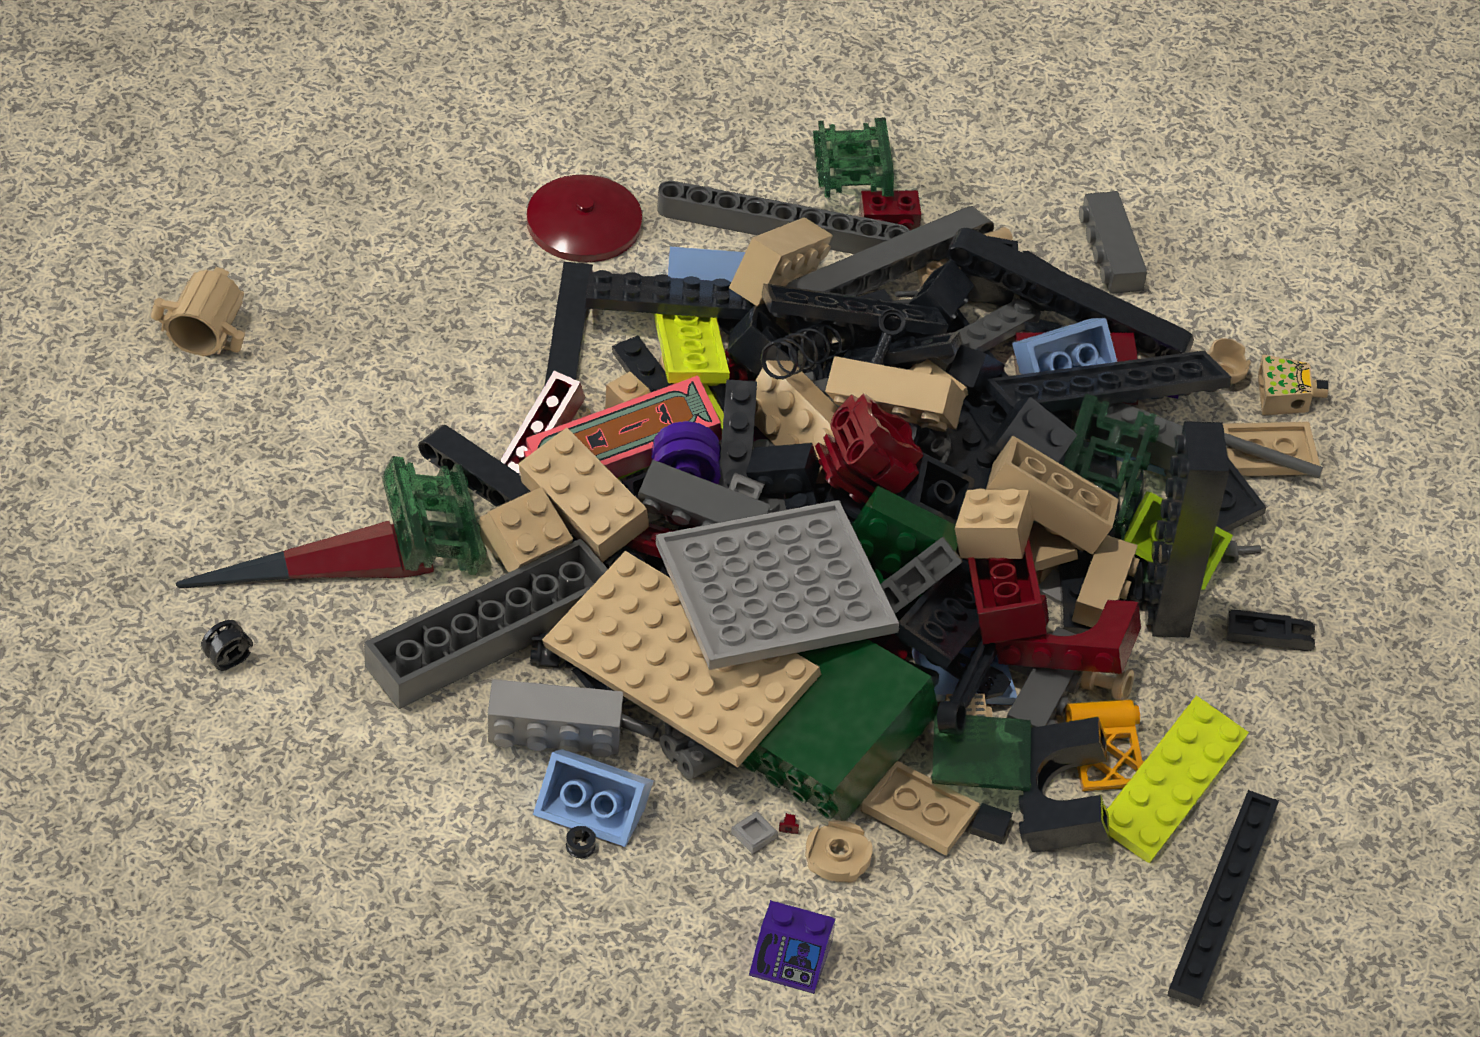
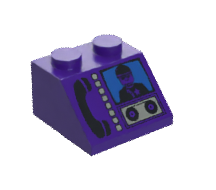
(792, 947)

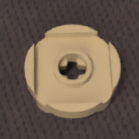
(833, 866)

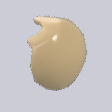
(1231, 358)

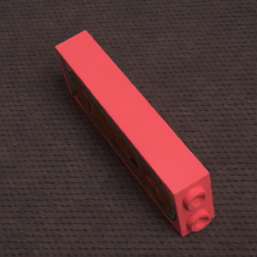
(626, 432)

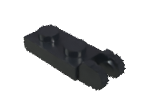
(1270, 630)

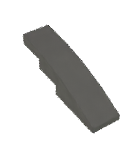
(920, 574)

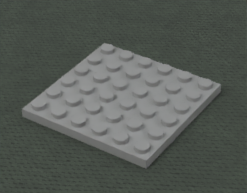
(775, 584)

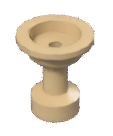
(1119, 686)

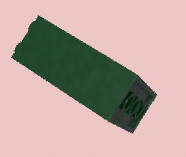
(846, 727)

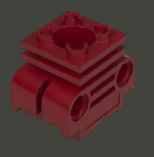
(868, 450)

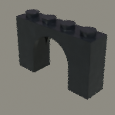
(1063, 823)

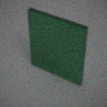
(986, 755)

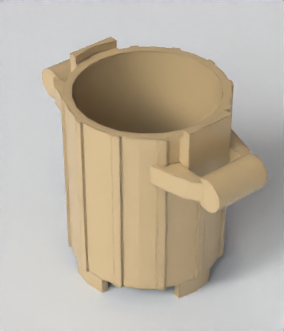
(203, 314)

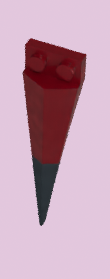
(356, 554)

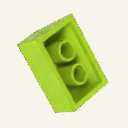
(1143, 532)

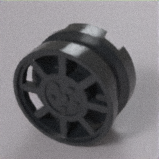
(228, 646)

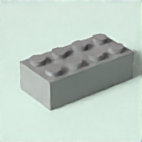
(555, 717)

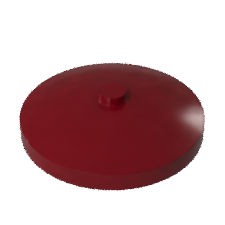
(584, 218)

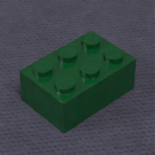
(898, 530)

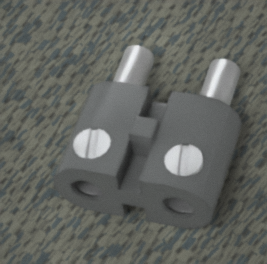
(691, 756)

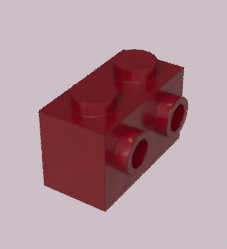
(898, 209)

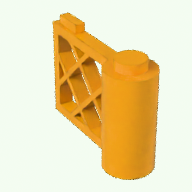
(1118, 721)

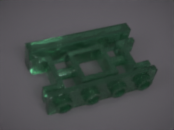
(854, 157)
(1081, 457)
(413, 526)

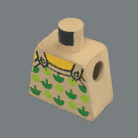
(1287, 386)

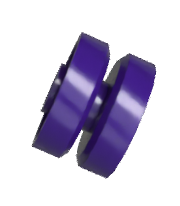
(689, 449)

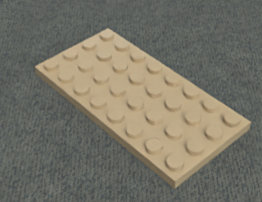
(640, 642)

